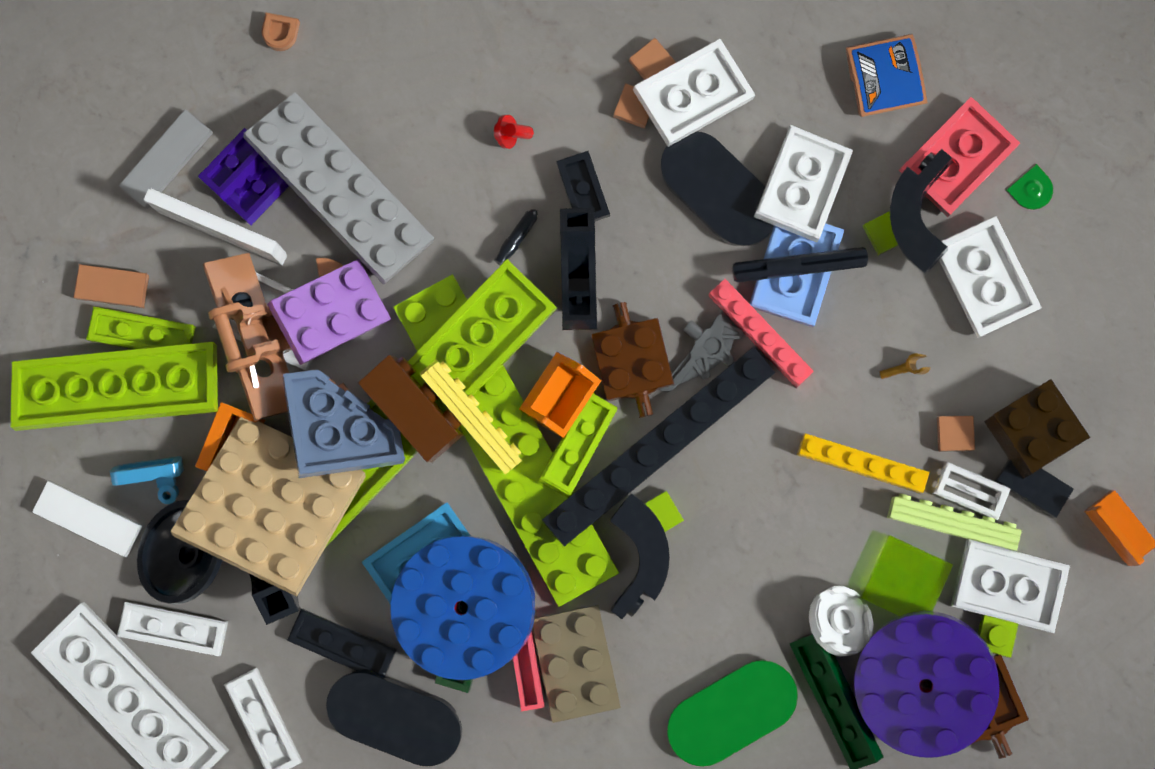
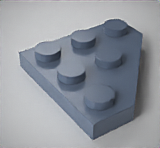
(335, 428)

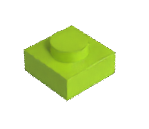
(998, 635)

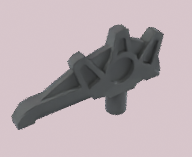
(709, 350)

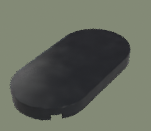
(715, 188)
(394, 718)

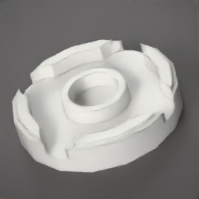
(840, 621)

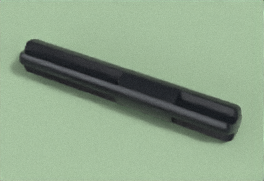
(800, 264)

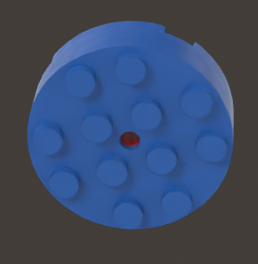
(429, 613)

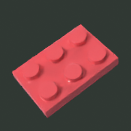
(976, 148)

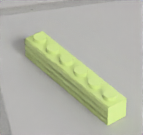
(954, 523)

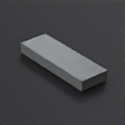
(166, 157)

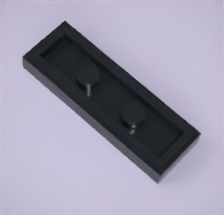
(340, 643)

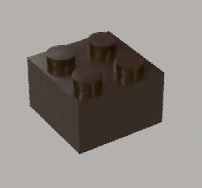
(1037, 429)

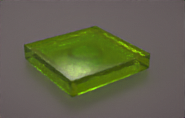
(905, 579)

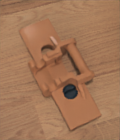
(242, 300)

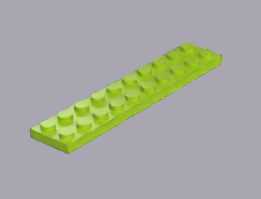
(474, 346)
(566, 569)

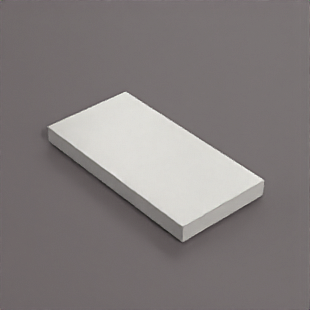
(215, 226)

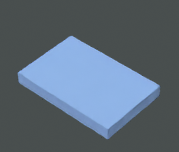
(797, 296)

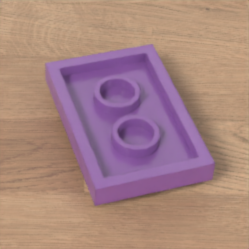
(329, 311)

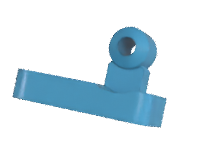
(162, 470)

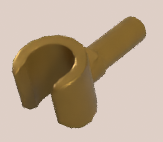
(908, 366)

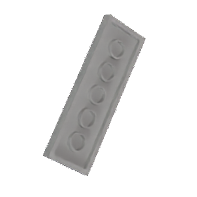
(339, 188)

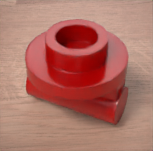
(507, 131)

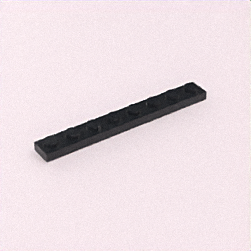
(658, 446)

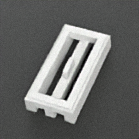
(944, 480)

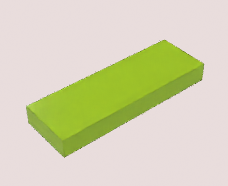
(136, 330)
(578, 446)

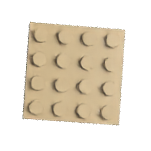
(259, 510)

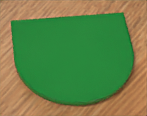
(1032, 189)

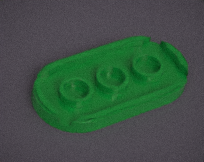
(732, 713)

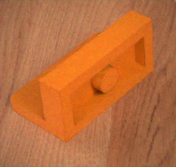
(1121, 528)

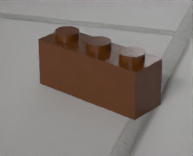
(412, 407)

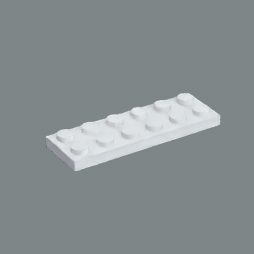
(126, 695)

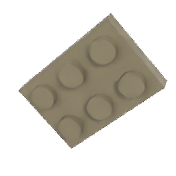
(575, 663)

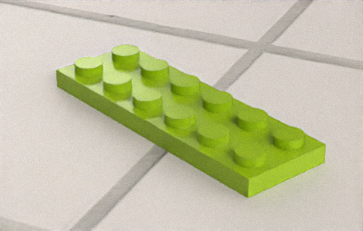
(114, 386)

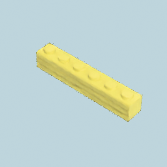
(467, 412)

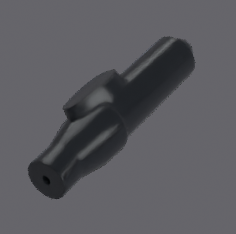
(511, 244)

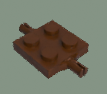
(632, 359)
(1007, 714)

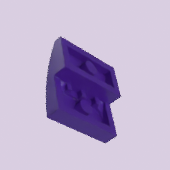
(243, 179)

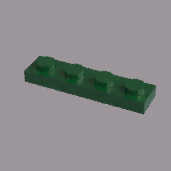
(837, 703)

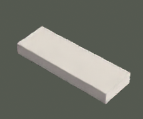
(87, 519)
(172, 628)
(262, 721)

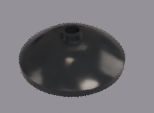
(170, 567)

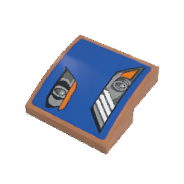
(886, 75)

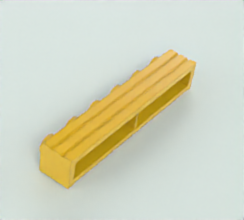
(863, 463)

